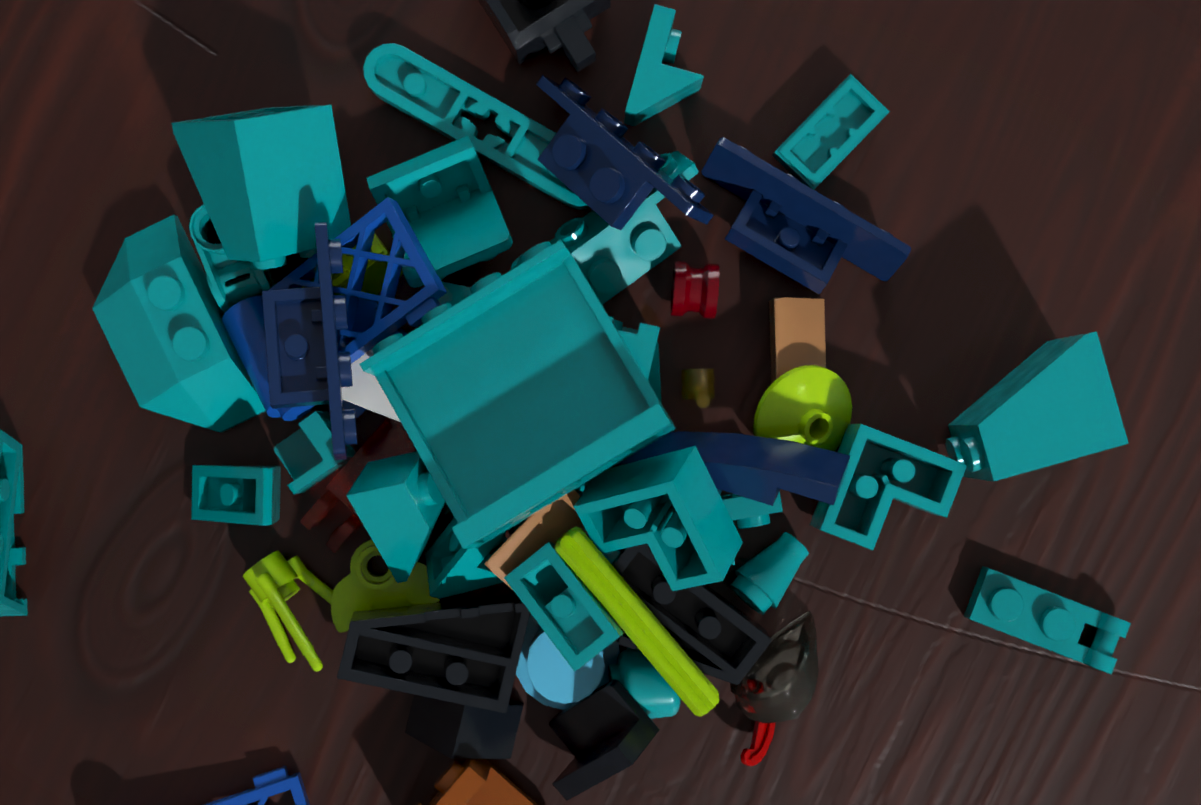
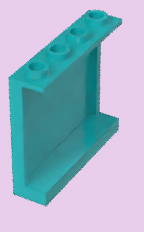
(518, 393)

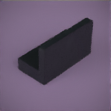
(603, 734)

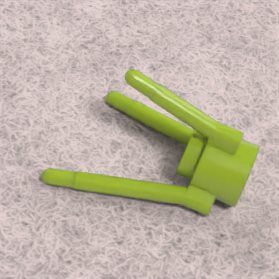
(273, 584)

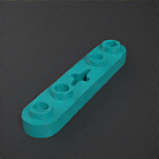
(440, 100)

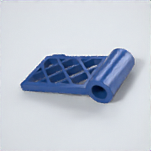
(246, 318)

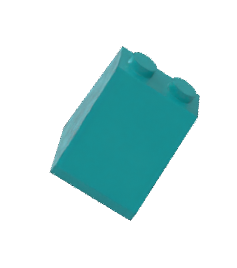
(267, 179)
(1041, 413)

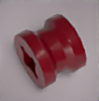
(695, 290)

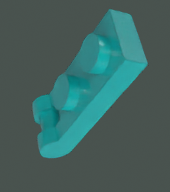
(1044, 619)

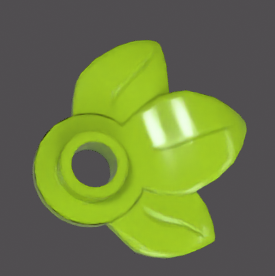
(366, 591)

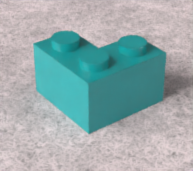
(881, 471)
(671, 508)

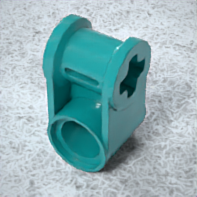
(226, 276)

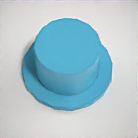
(550, 677)

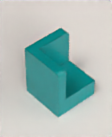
(309, 452)

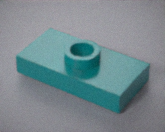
(830, 132)

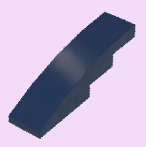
(758, 465)

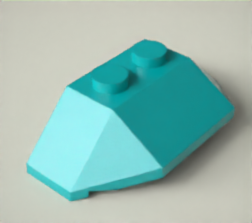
(172, 332)

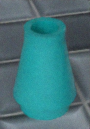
(768, 575)

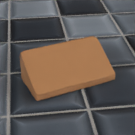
(796, 334)
(534, 533)

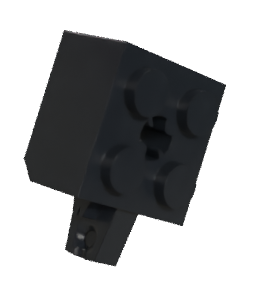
(548, 24)

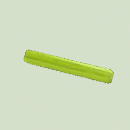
(637, 621)

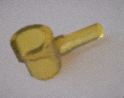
(698, 385)

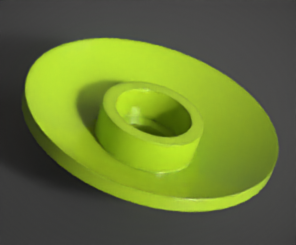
(798, 400)

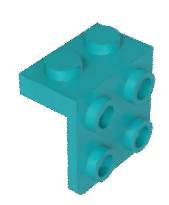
(446, 206)

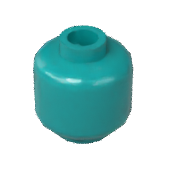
(644, 684)

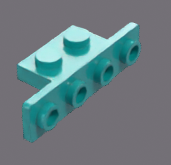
(618, 257)

